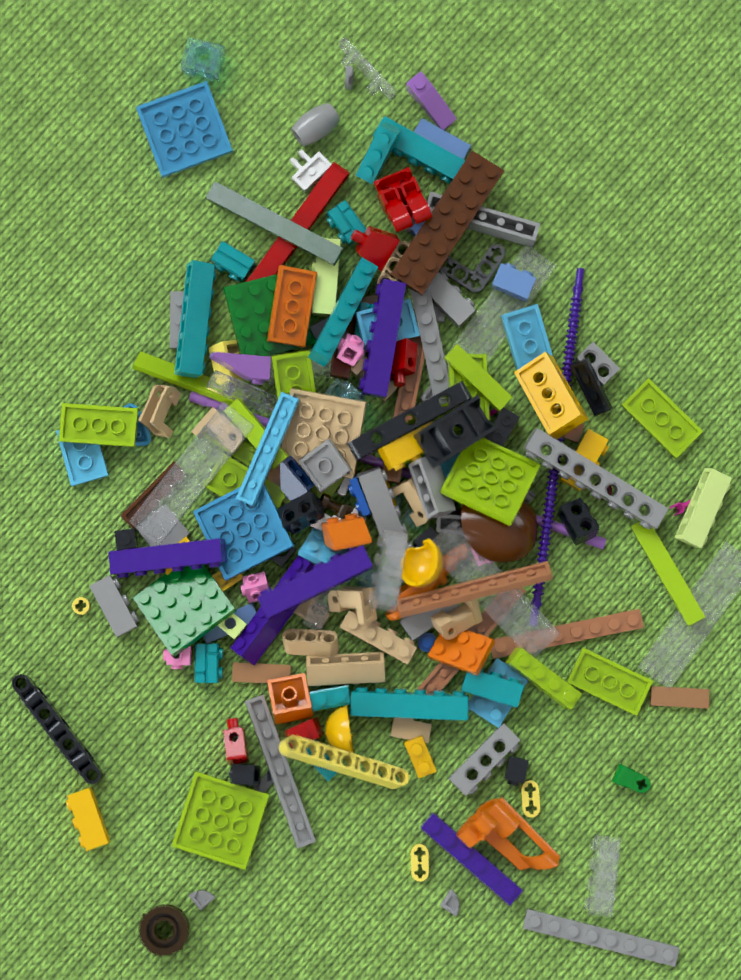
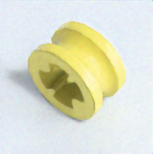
(77, 601)

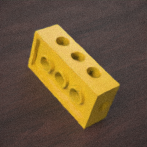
(562, 396)

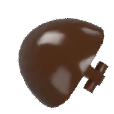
(498, 540)

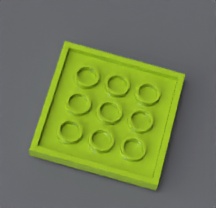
(491, 480)
(220, 820)

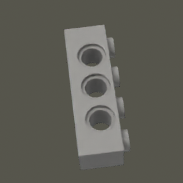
(502, 734)

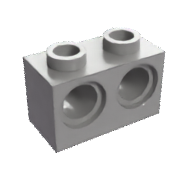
(601, 360)

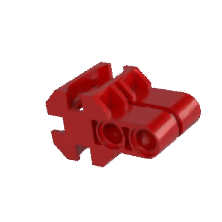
(402, 199)

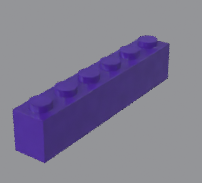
(383, 338)
(167, 556)
(315, 582)
(262, 631)
(471, 859)

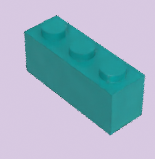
(378, 152)
(493, 687)

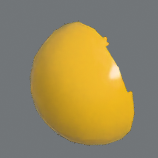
(422, 564)
(338, 730)

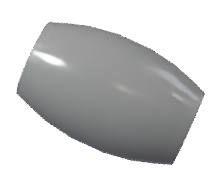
(315, 124)

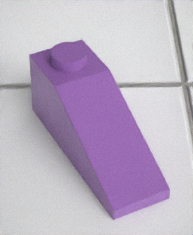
(430, 100)
(248, 367)

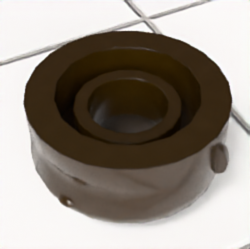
(160, 945)

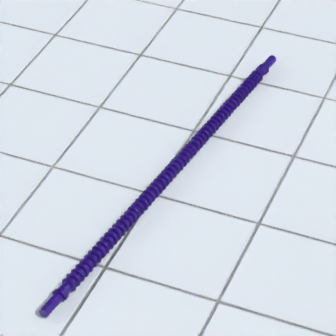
(577, 292)

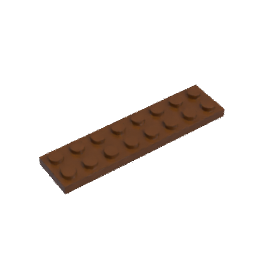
(449, 222)

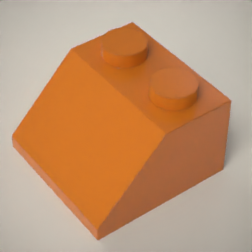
(345, 532)
(290, 698)

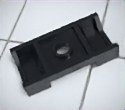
(441, 442)

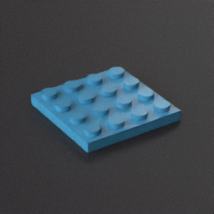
(184, 129)
(249, 531)

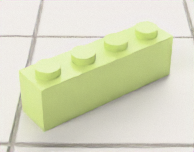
(325, 286)
(703, 508)

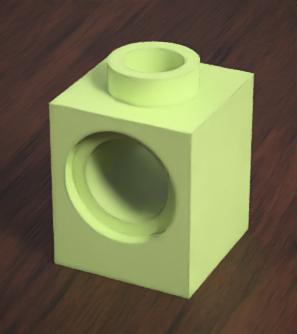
(237, 630)

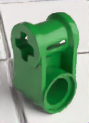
(628, 777)

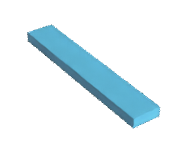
(267, 449)

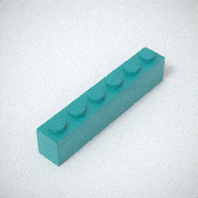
(425, 153)
(343, 312)
(194, 319)
(410, 704)

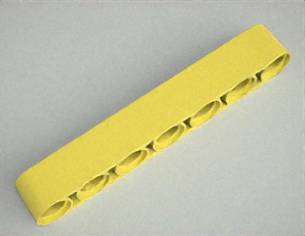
(335, 762)

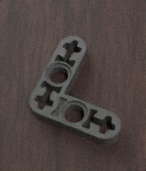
(477, 274)

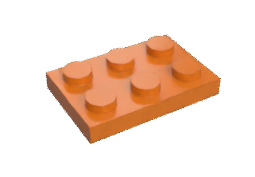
(465, 651)

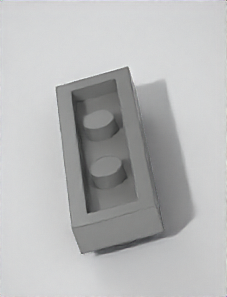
(176, 301)

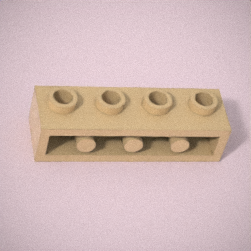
(384, 640)
(345, 669)

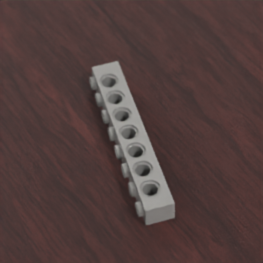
(655, 510)

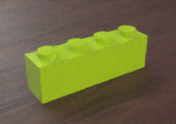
(543, 678)

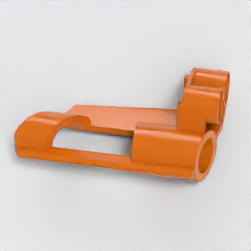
(497, 821)

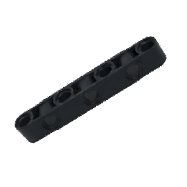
(397, 426)
(57, 728)

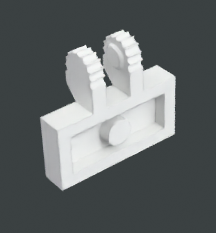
(311, 171)

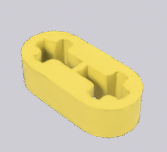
(535, 798)
(414, 862)

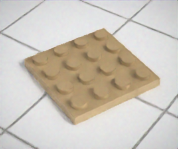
(323, 418)

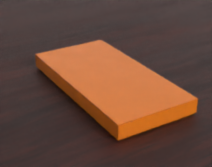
(292, 306)

